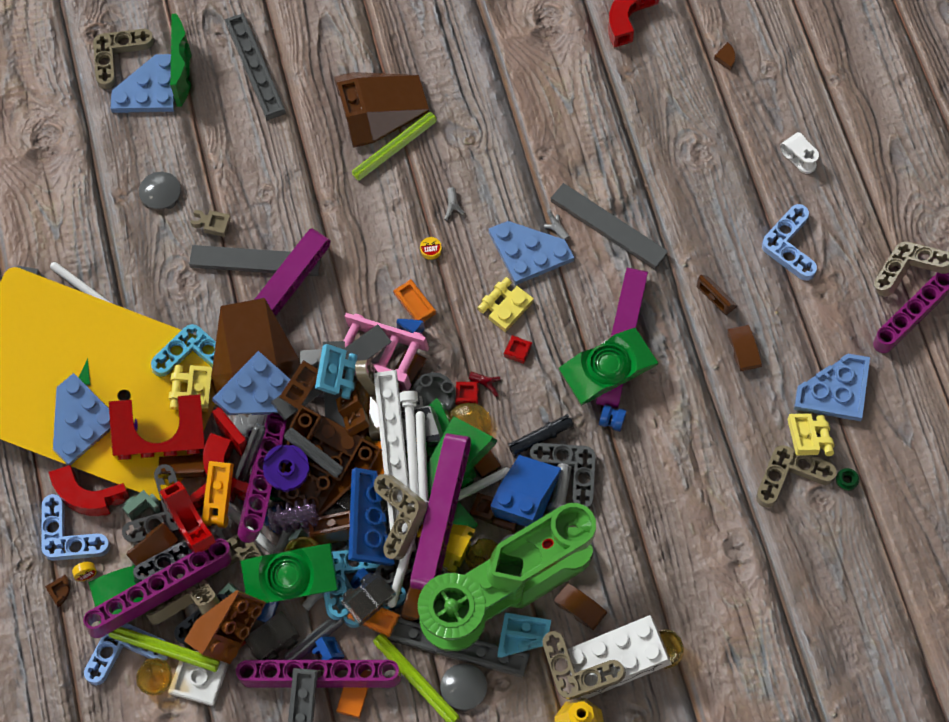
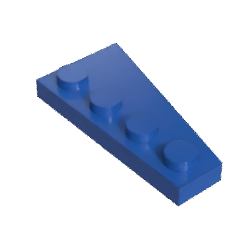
(367, 520)

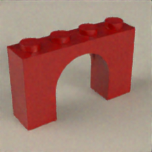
(127, 441)

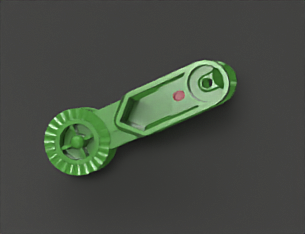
(518, 573)

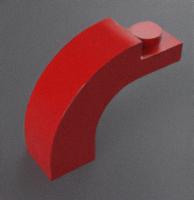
(619, 26)
(219, 450)
(82, 500)
(187, 518)

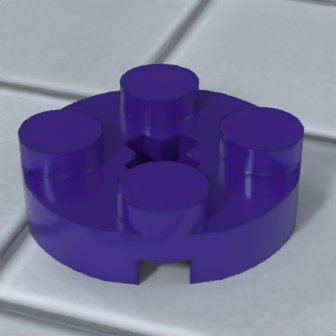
(286, 454)

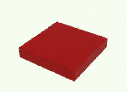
(230, 431)

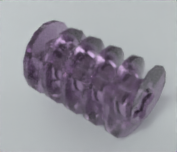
(293, 517)

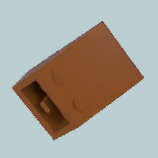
(225, 626)

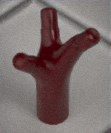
(485, 380)

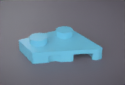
(521, 633)

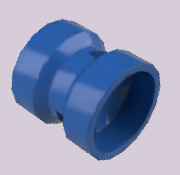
(617, 419)

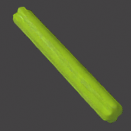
(394, 146)
(165, 648)
(416, 679)

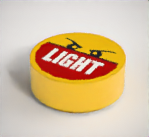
(430, 248)
(84, 571)

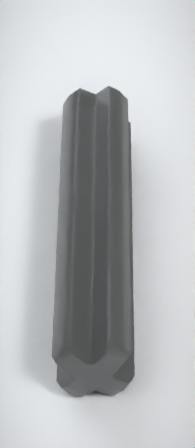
(250, 452)
(313, 452)
(308, 643)

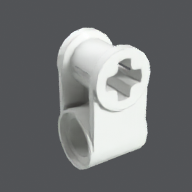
(800, 151)

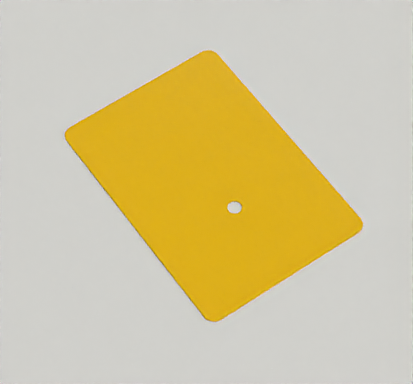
(49, 336)

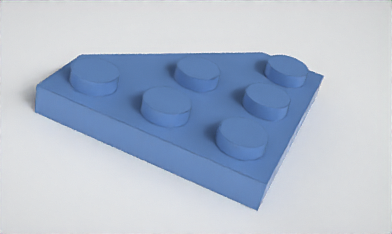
(146, 88)
(528, 251)
(252, 388)
(836, 389)
(79, 419)

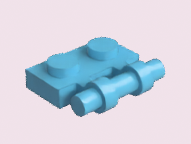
(331, 369)

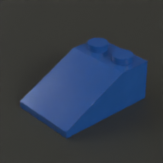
(525, 491)

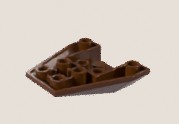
(379, 103)
(243, 332)
(336, 443)

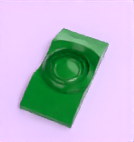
(180, 62)
(607, 365)
(290, 574)

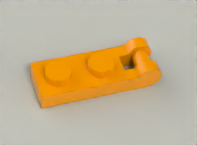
(217, 493)

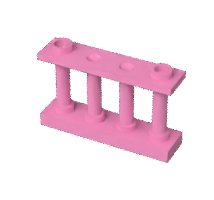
(413, 340)

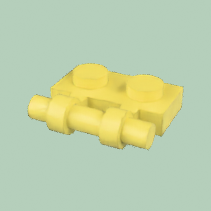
(510, 308)
(198, 383)
(804, 435)

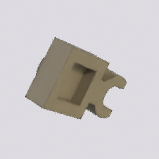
(213, 223)

